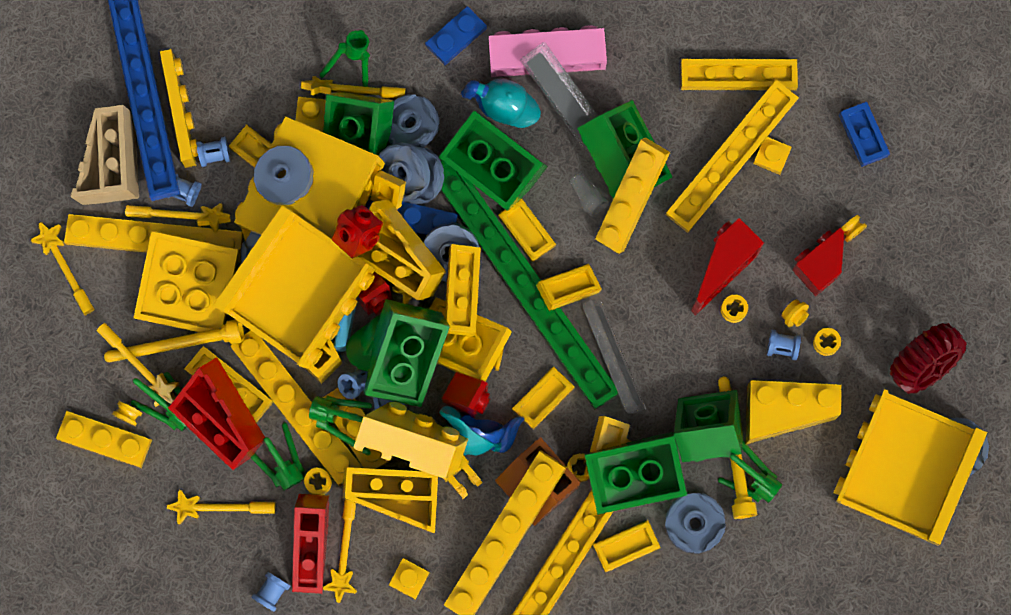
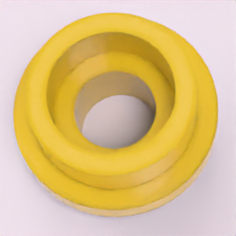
(795, 313)

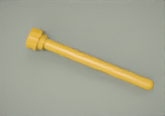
(229, 332)
(743, 505)

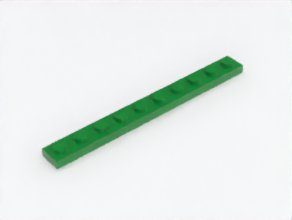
(522, 282)

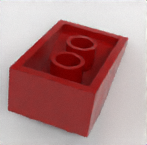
(733, 251)

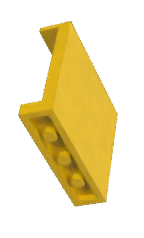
(340, 180)
(295, 288)
(909, 467)

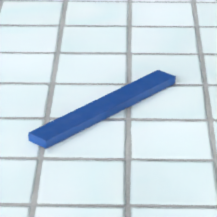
(144, 99)

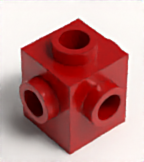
(357, 231)

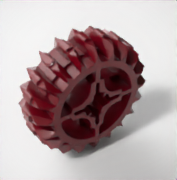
(928, 358)

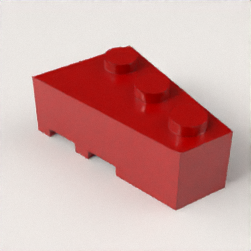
(218, 415)

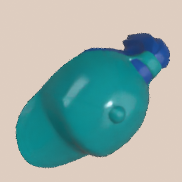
(504, 102)
(482, 434)

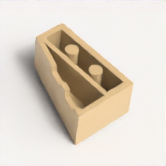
(110, 159)

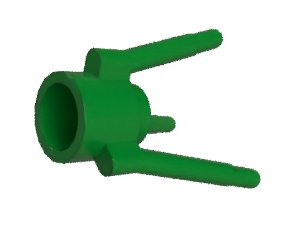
(355, 48)
(326, 410)
(172, 421)
(287, 473)
(764, 483)

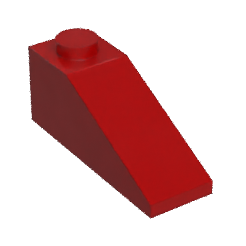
(310, 542)

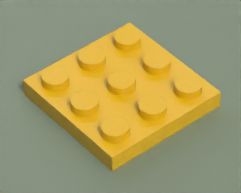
(184, 282)

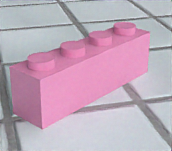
(573, 49)

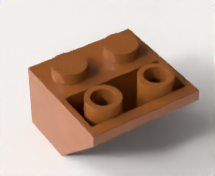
(513, 474)

